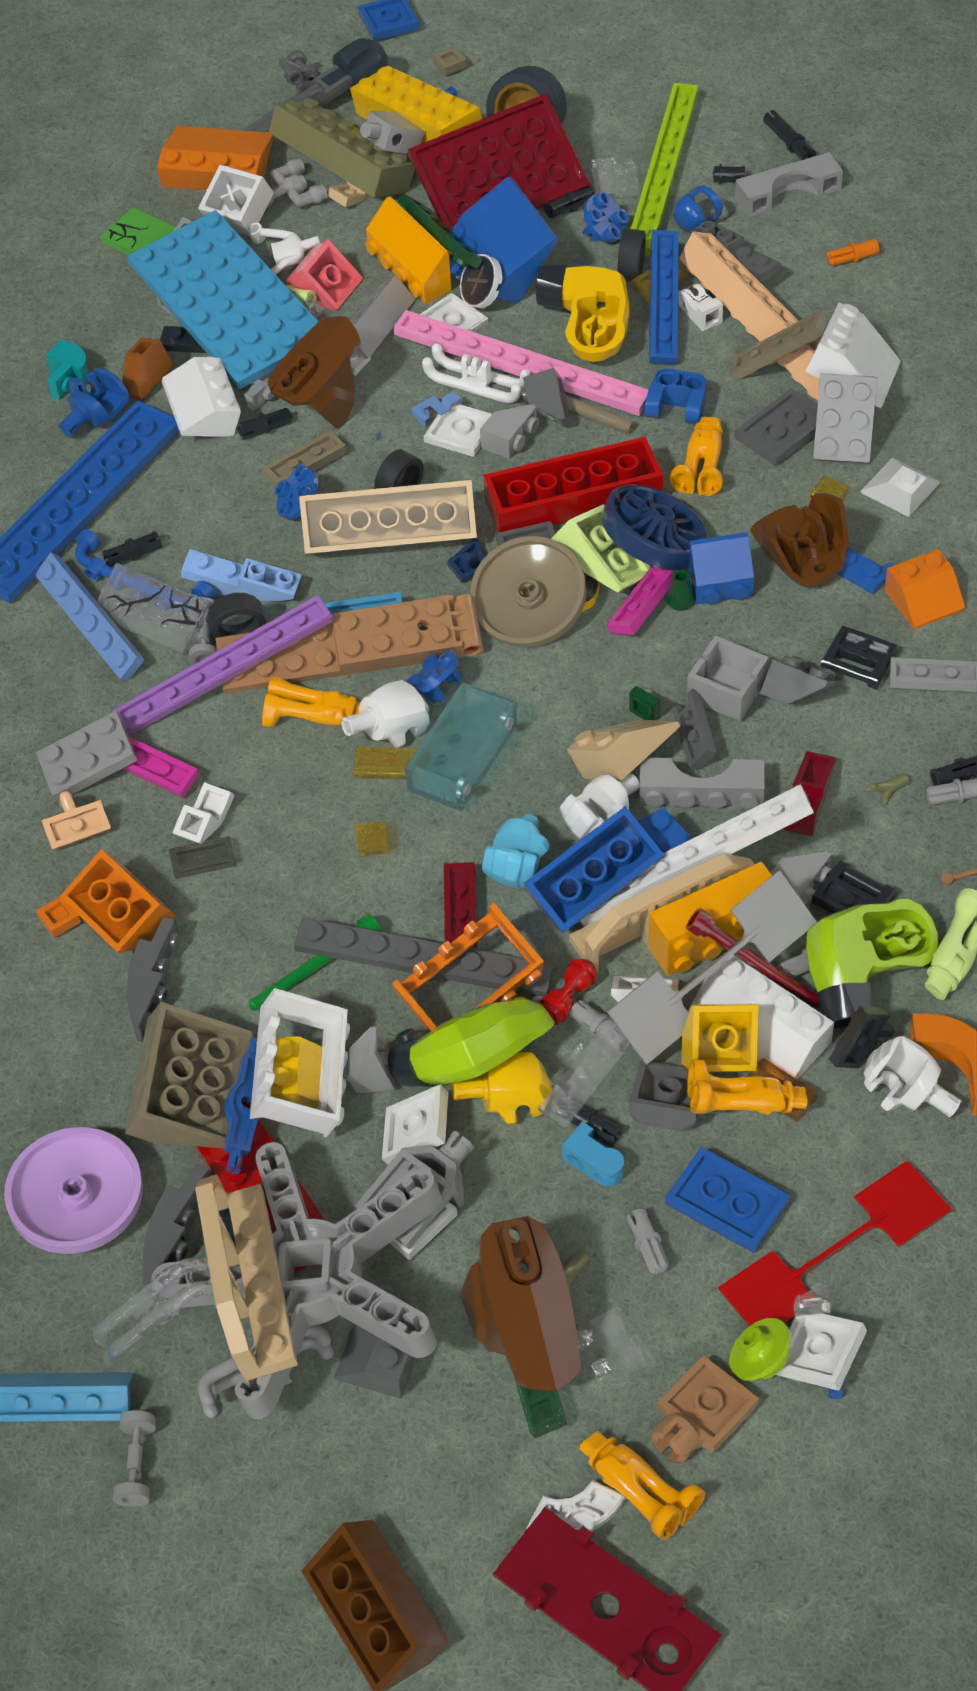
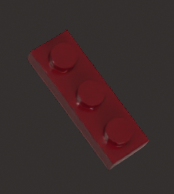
(459, 898)

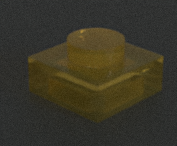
(830, 486)
(372, 838)

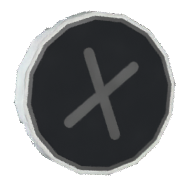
(480, 285)

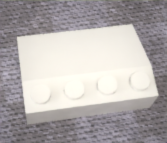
(854, 348)

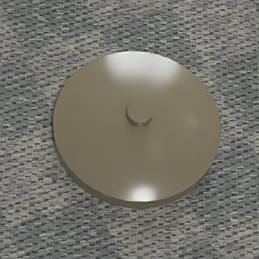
(528, 591)

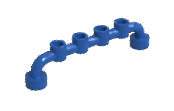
(97, 567)

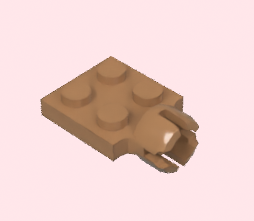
(701, 1411)

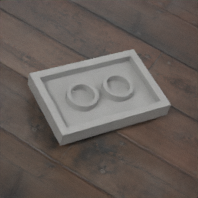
(845, 417)
(86, 755)

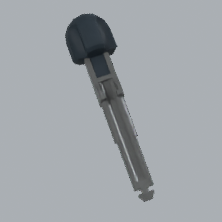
(351, 64)

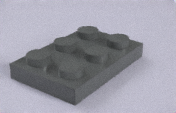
(780, 427)

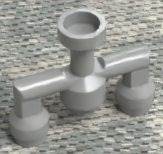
(295, 184)

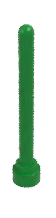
(305, 970)

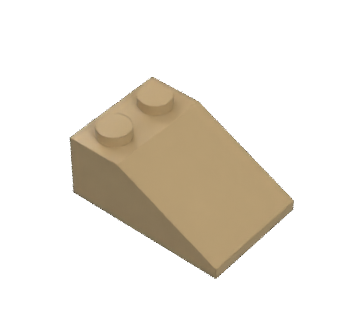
(619, 747)

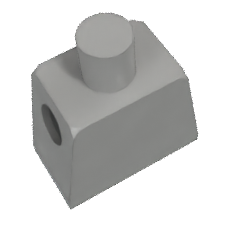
(382, 130)

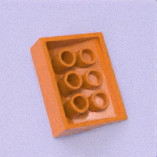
(195, 153)

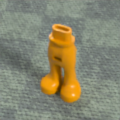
(703, 444)
(322, 706)
(740, 1093)
(630, 1472)

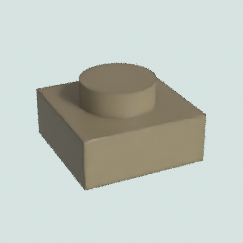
(450, 61)

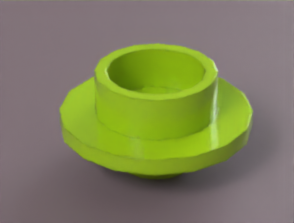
(761, 1350)

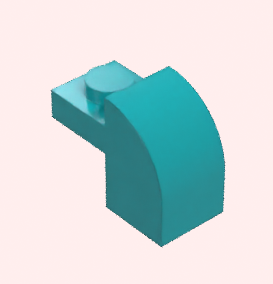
(64, 363)

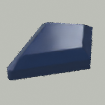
(466, 560)

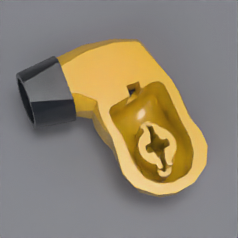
(596, 305)

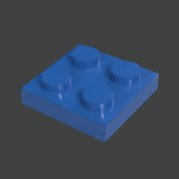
(388, 18)

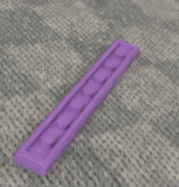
(224, 665)

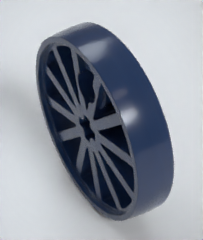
(652, 526)

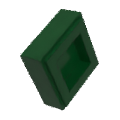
(644, 704)

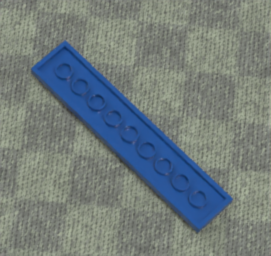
(81, 494)

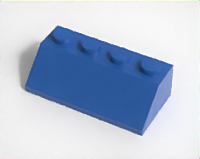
(593, 870)

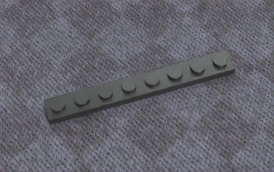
(405, 952)

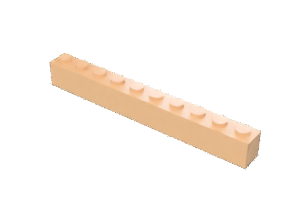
(747, 301)

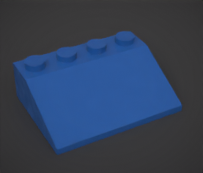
(510, 231)

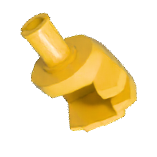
(508, 1086)

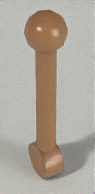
(948, 879)

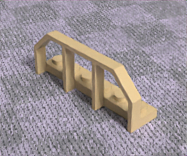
(631, 917)
(259, 1274)

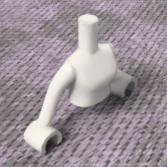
(286, 252)

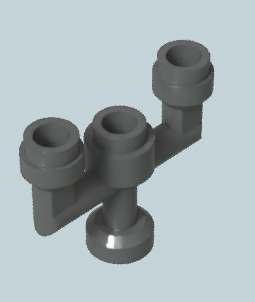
(296, 69)

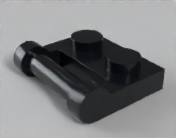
(860, 649)
(838, 895)

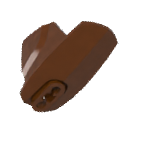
(520, 1312)

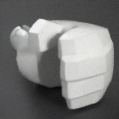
(389, 714)
(597, 803)
(910, 1076)

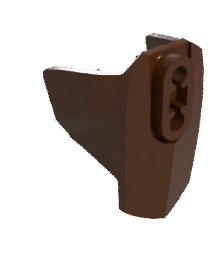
(320, 370)
(806, 539)

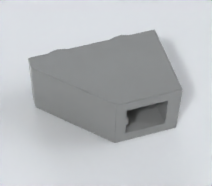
(508, 429)
(805, 873)

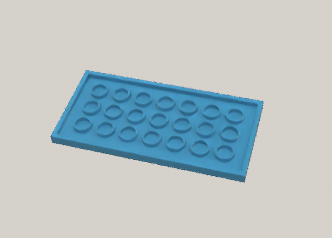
(224, 296)

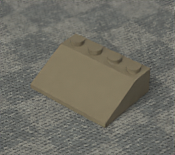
(185, 1078)

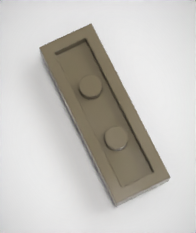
(312, 455)

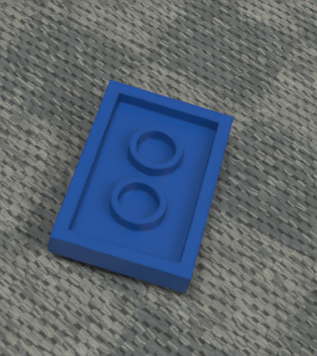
(727, 1199)

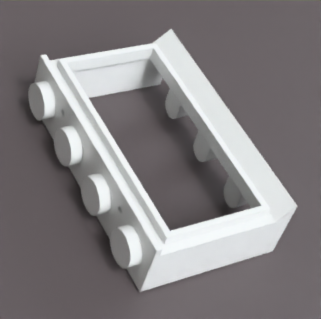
(333, 1061)

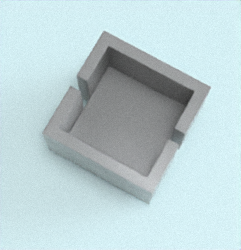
(728, 677)

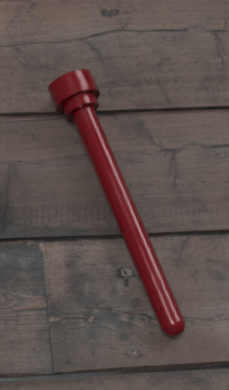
(702, 924)

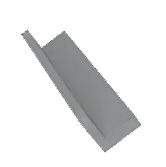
(381, 314)

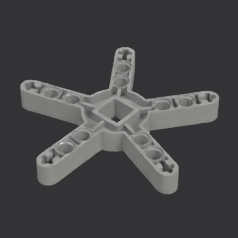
(341, 1252)

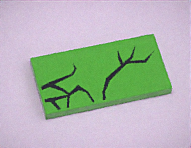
(135, 231)

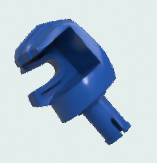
(99, 406)

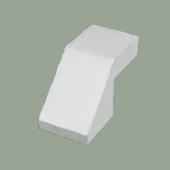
(206, 816)

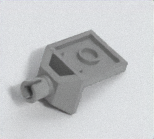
(444, 1166)

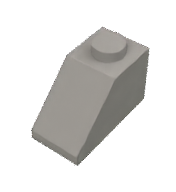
(368, 1064)

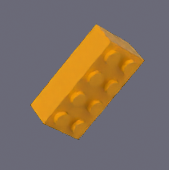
(680, 949)

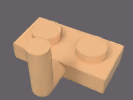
(75, 823)

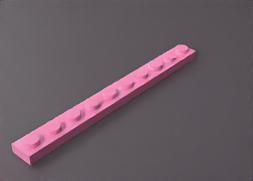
(515, 359)

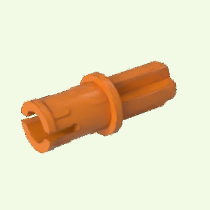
(853, 252)

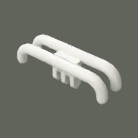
(474, 376)

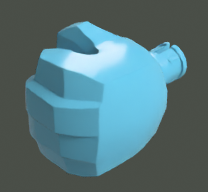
(515, 852)

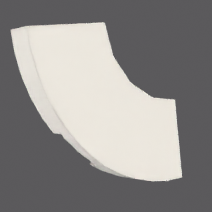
(588, 1508)

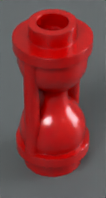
(577, 978)

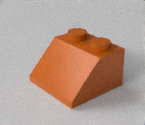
(924, 589)

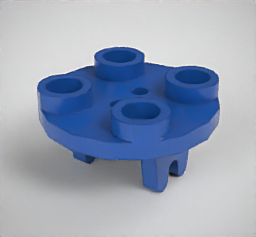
(604, 218)
(299, 483)
(434, 672)

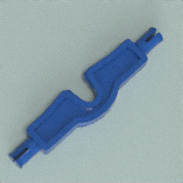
(240, 1125)

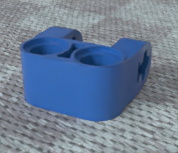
(677, 389)

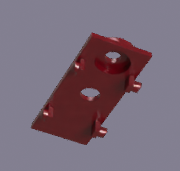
(564, 1573)

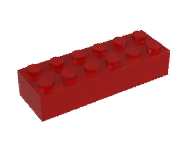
(568, 484)

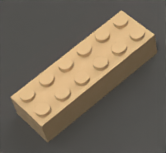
(388, 516)

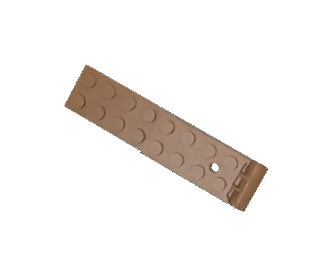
(370, 642)

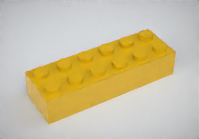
(415, 100)

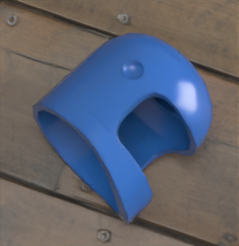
(688, 213)

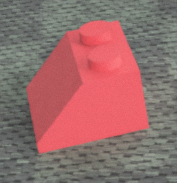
(326, 274)

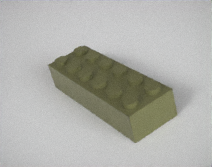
(341, 148)

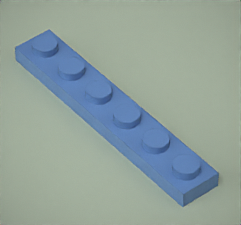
(89, 617)

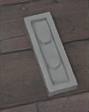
(933, 674)

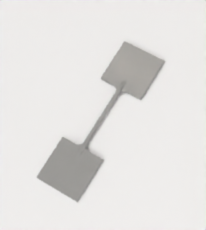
(654, 1013)

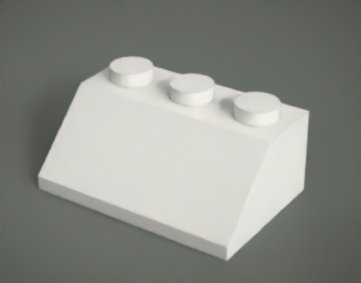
(202, 398)

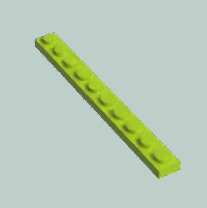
(665, 160)

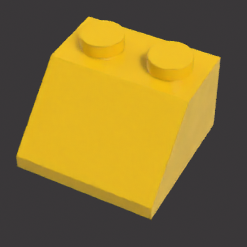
(721, 1036)
(297, 1071)

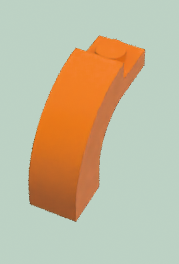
(950, 1041)

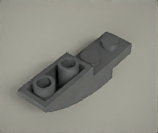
(757, 264)
(147, 972)
(174, 1213)

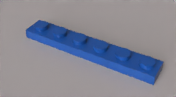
(663, 297)

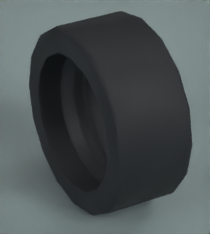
(631, 253)
(399, 470)
(232, 605)

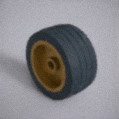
(523, 85)

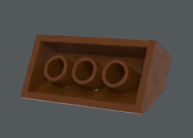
(374, 1605)

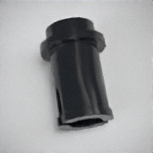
(727, 173)

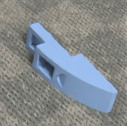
(254, 577)

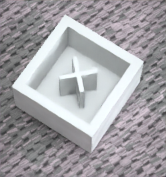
(237, 198)

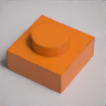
(57, 917)

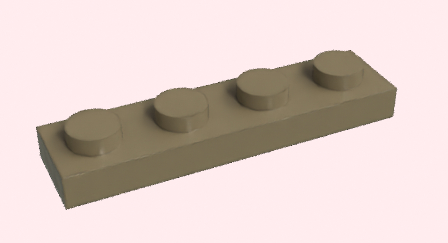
(779, 345)

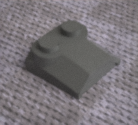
(662, 1097)

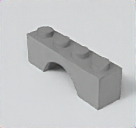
(816, 174)
(738, 785)

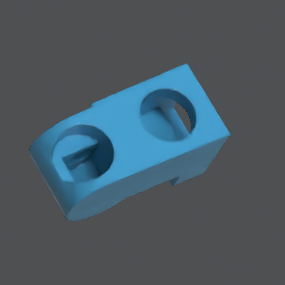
(592, 1158)

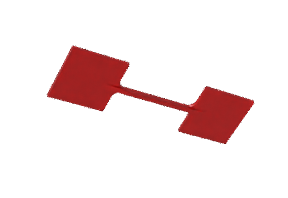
(897, 1203)

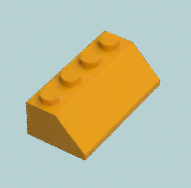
(409, 252)

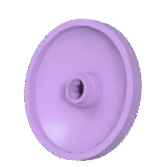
(73, 1190)

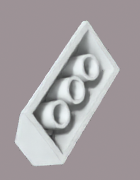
(788, 1028)

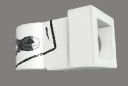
(699, 304)

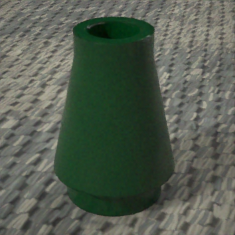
(680, 592)

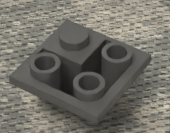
(794, 681)

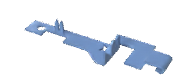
(441, 408)

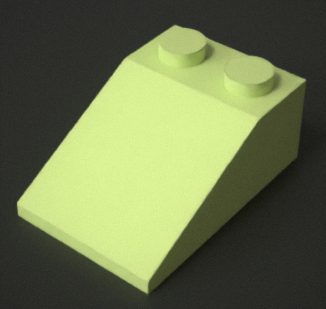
(599, 553)

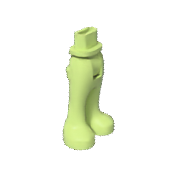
(952, 958)

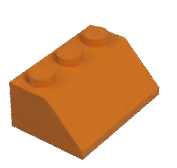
(115, 903)

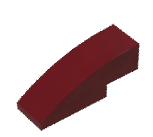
(815, 778)

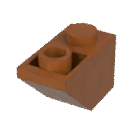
(144, 367)

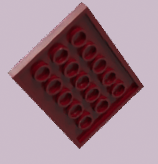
(514, 143)

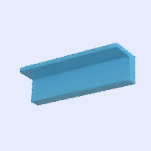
(64, 1396)

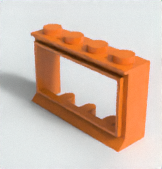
(451, 951)

